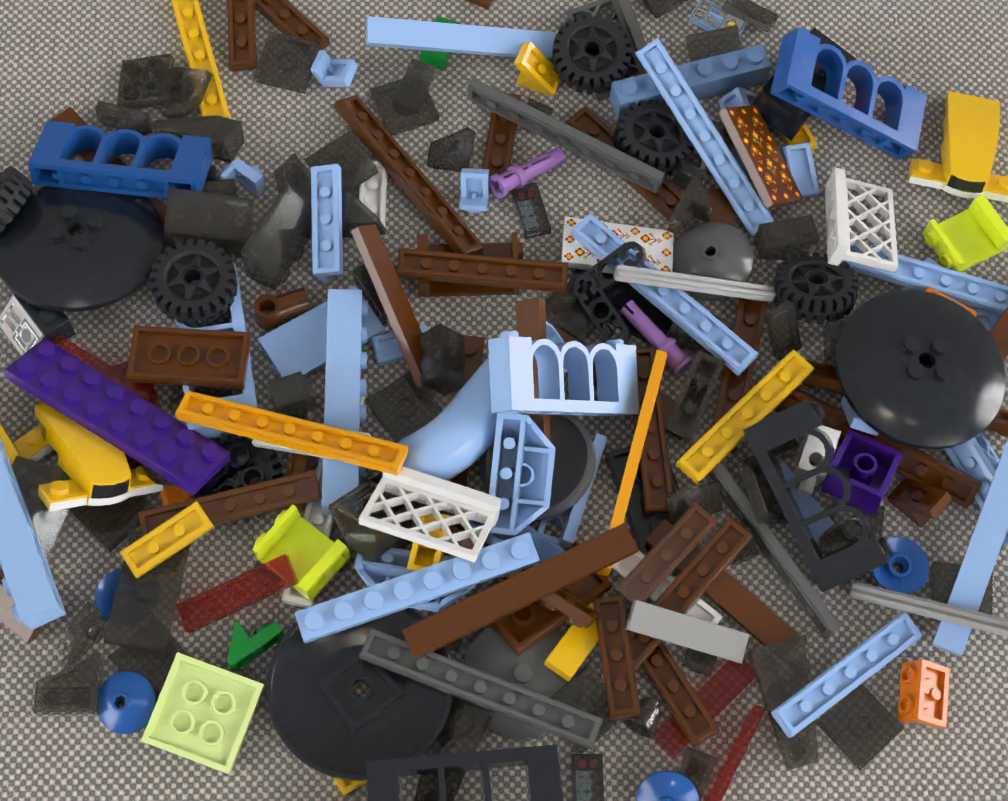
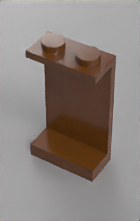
(442, 289)

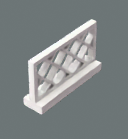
(840, 218)
(438, 495)

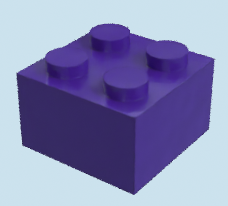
(869, 467)

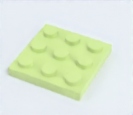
(203, 713)

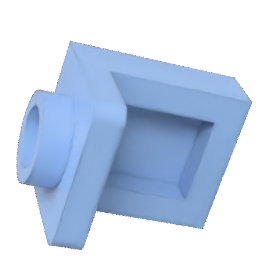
(333, 71)
(246, 175)
(474, 190)

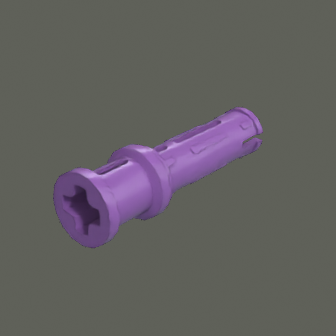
(517, 176)
(676, 357)

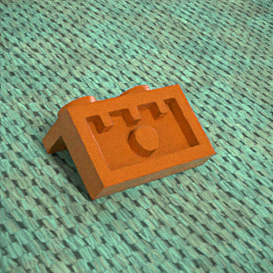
(923, 693)

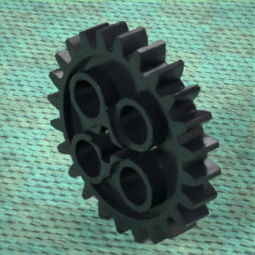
(245, 470)

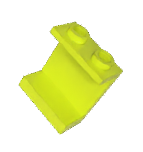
(968, 236)
(309, 550)

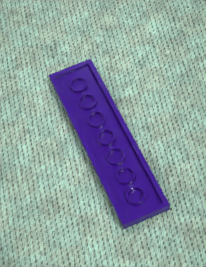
(118, 416)

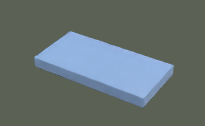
(302, 341)

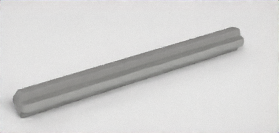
(694, 283)
(929, 608)

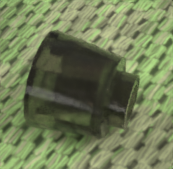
(646, 723)

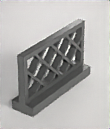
(626, 16)

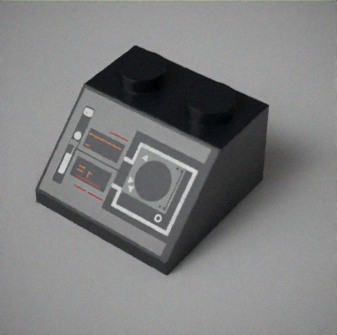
(29, 324)

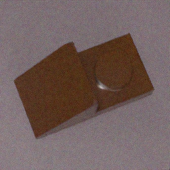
(919, 501)

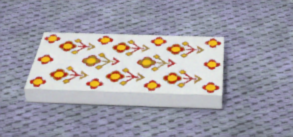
(656, 243)

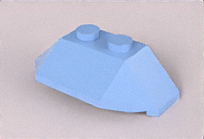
(520, 472)
(394, 564)

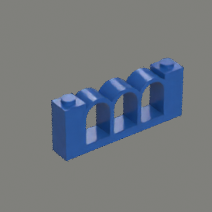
(903, 104)
(60, 141)

